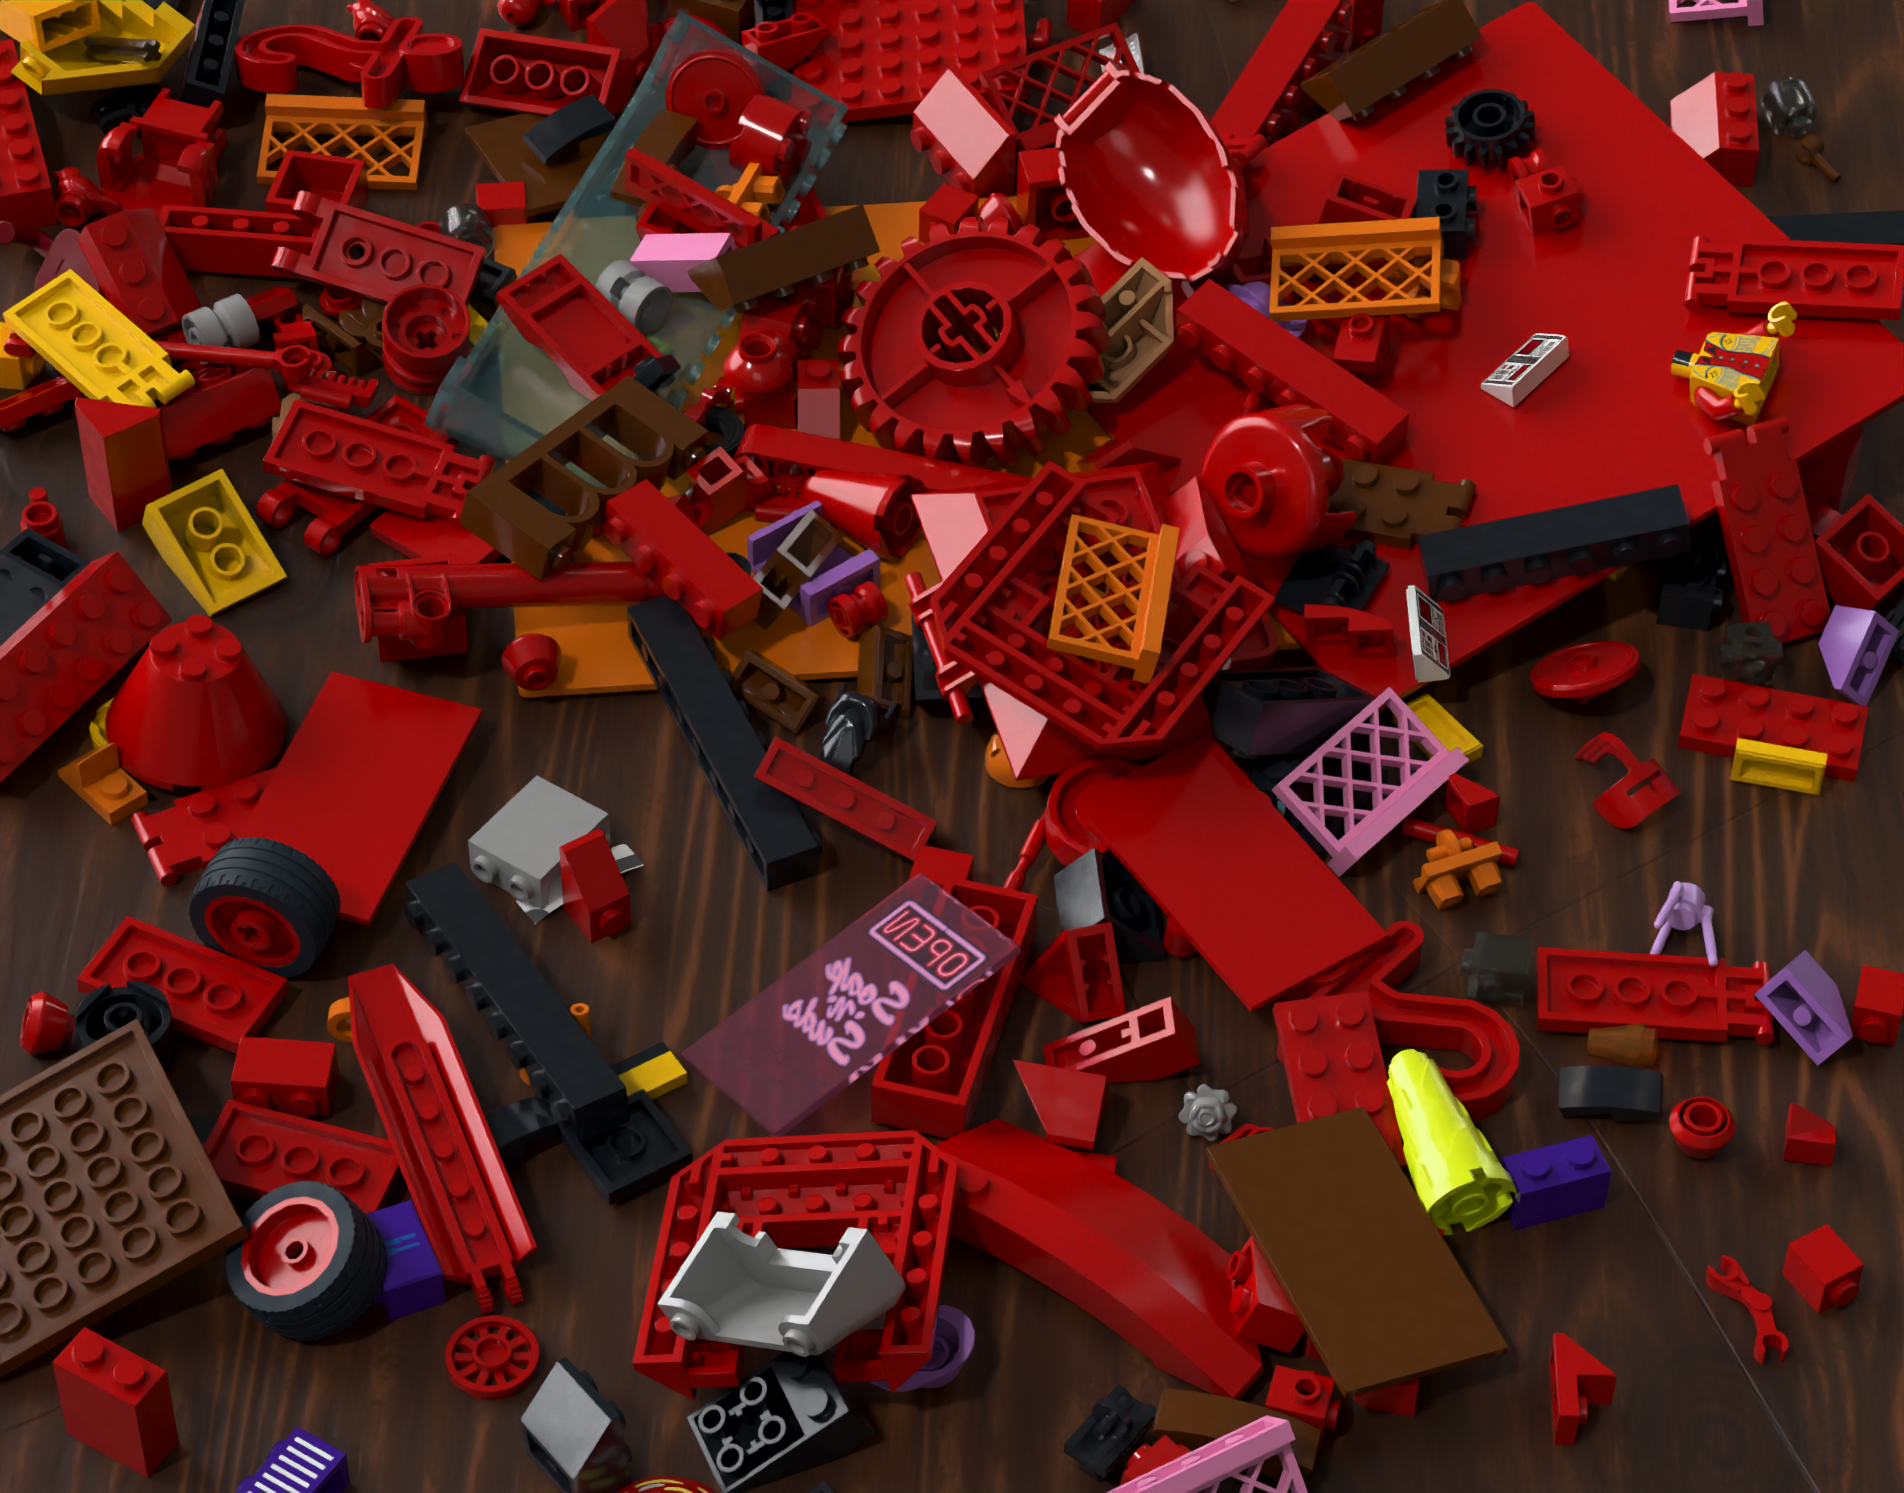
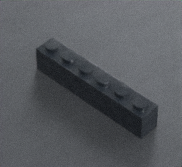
(1554, 543)

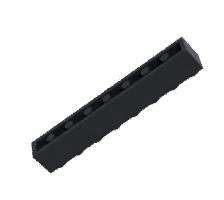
(723, 741)
(516, 1003)

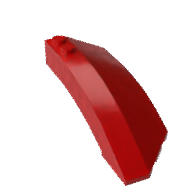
(1104, 1251)

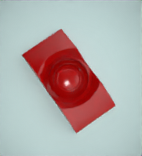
(575, 326)

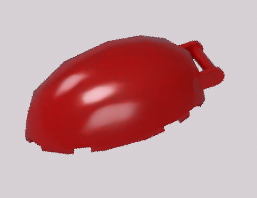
(1152, 177)

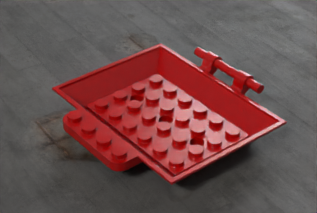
(1034, 744)

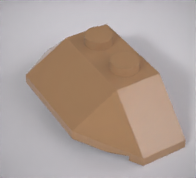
(1138, 327)

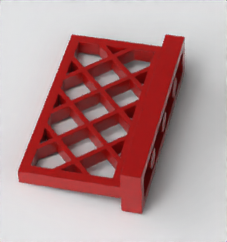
(1045, 135)

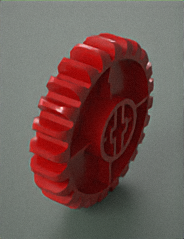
(968, 285)

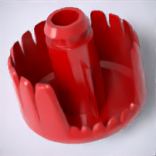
(1275, 483)

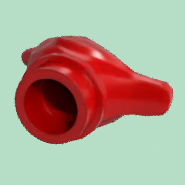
(370, 20)
(79, 198)

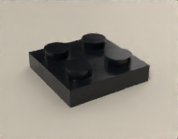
(631, 1153)

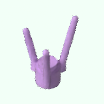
(1683, 911)

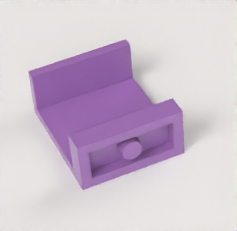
(835, 576)

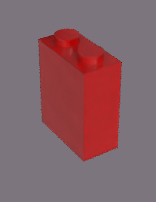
(116, 1402)

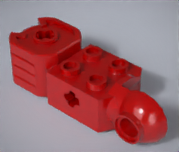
(786, 331)

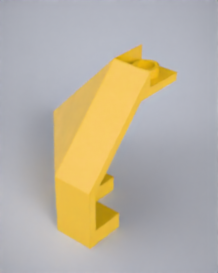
(70, 70)

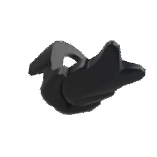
(852, 723)

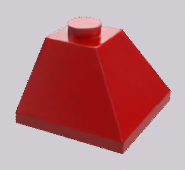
(623, 27)

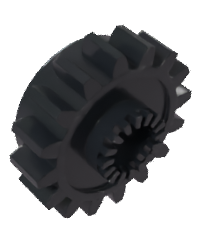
(1490, 127)

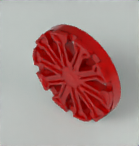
(492, 1357)

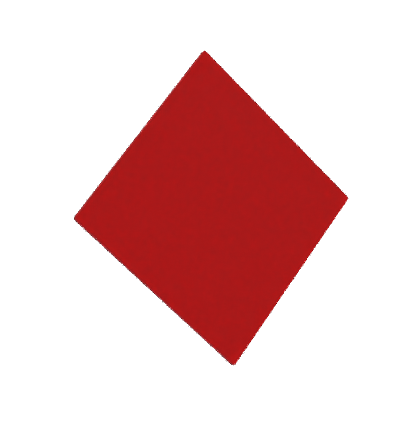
(1609, 283)

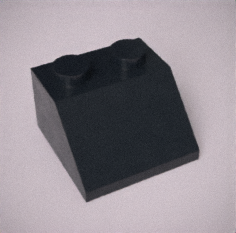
(1104, 891)

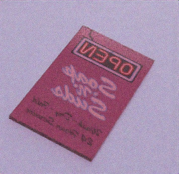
(850, 1004)

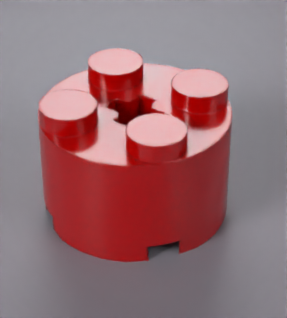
(772, 136)

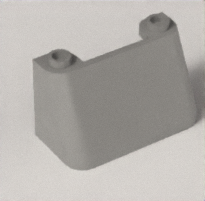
(777, 1297)

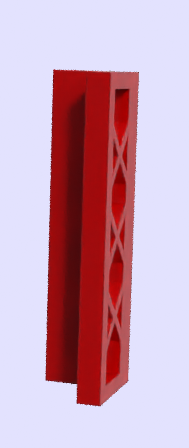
(691, 201)
(845, 799)

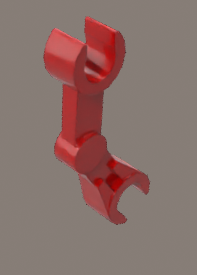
(709, 398)
(1759, 1305)

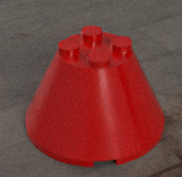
(195, 711)

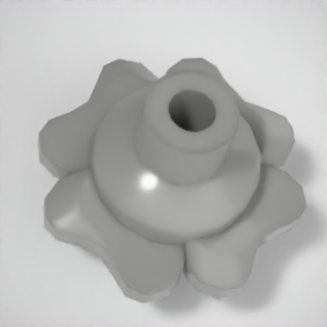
(1207, 1112)

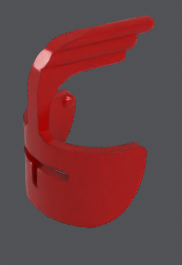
(1614, 803)

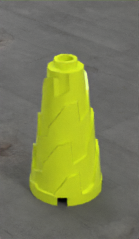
(1444, 1152)

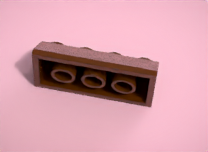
(1393, 60)
(787, 259)

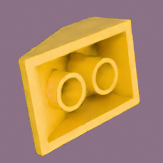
(212, 543)

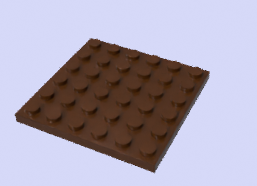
(99, 1193)

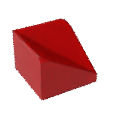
(1471, 804)
(1808, 1137)

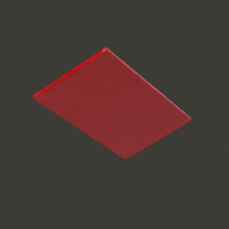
(362, 783)
(1230, 872)

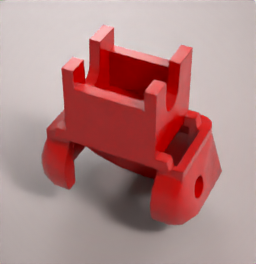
(176, 159)

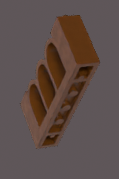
(546, 541)

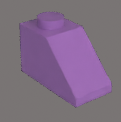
(1856, 650)
(1808, 1007)

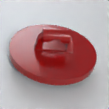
(716, 91)
(1585, 670)

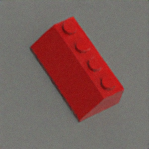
(544, 73)

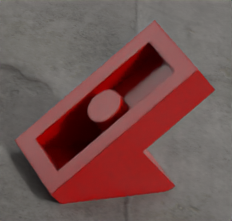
(1575, 1382)

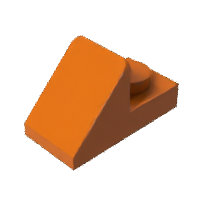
(104, 784)

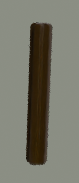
(122, 49)

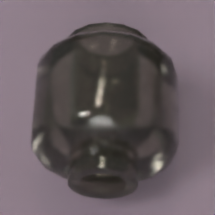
(1789, 106)
(469, 224)

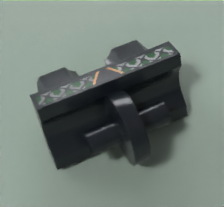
(1109, 1433)

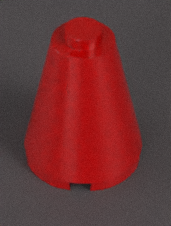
(869, 507)

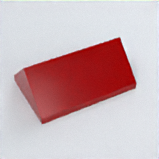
(123, 458)

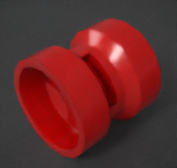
(858, 609)

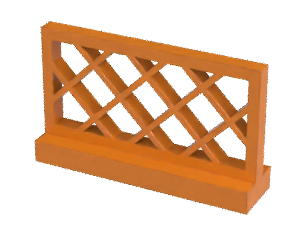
(345, 119)
(1356, 245)
(1151, 592)

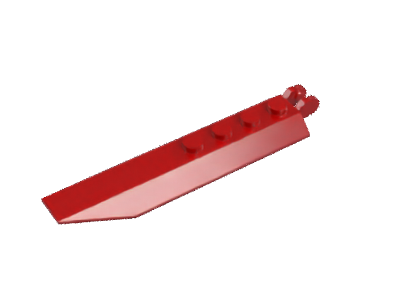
(438, 1134)

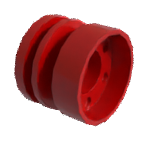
(423, 337)

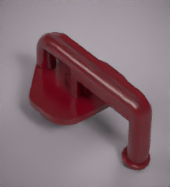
(59, 253)

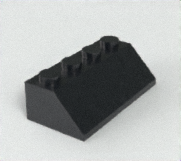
(1282, 710)

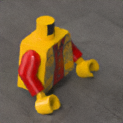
(1736, 367)

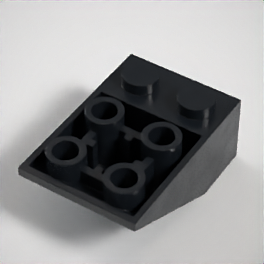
(30, 576)
(779, 1422)

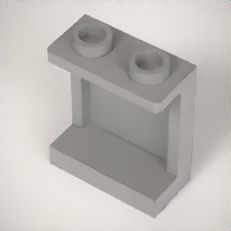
(523, 839)

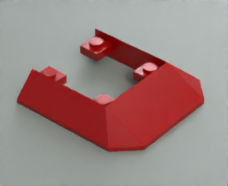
(989, 616)
(808, 1196)

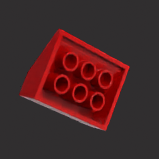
(216, 406)

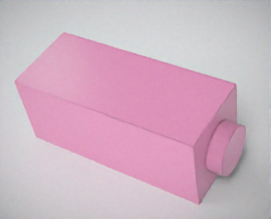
(672, 255)

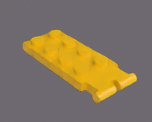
(95, 344)

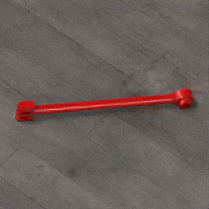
(292, 362)

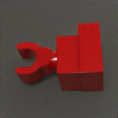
(295, 333)

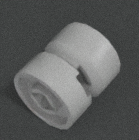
(635, 295)
(227, 325)

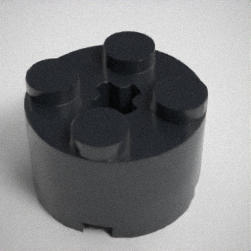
(111, 1009)

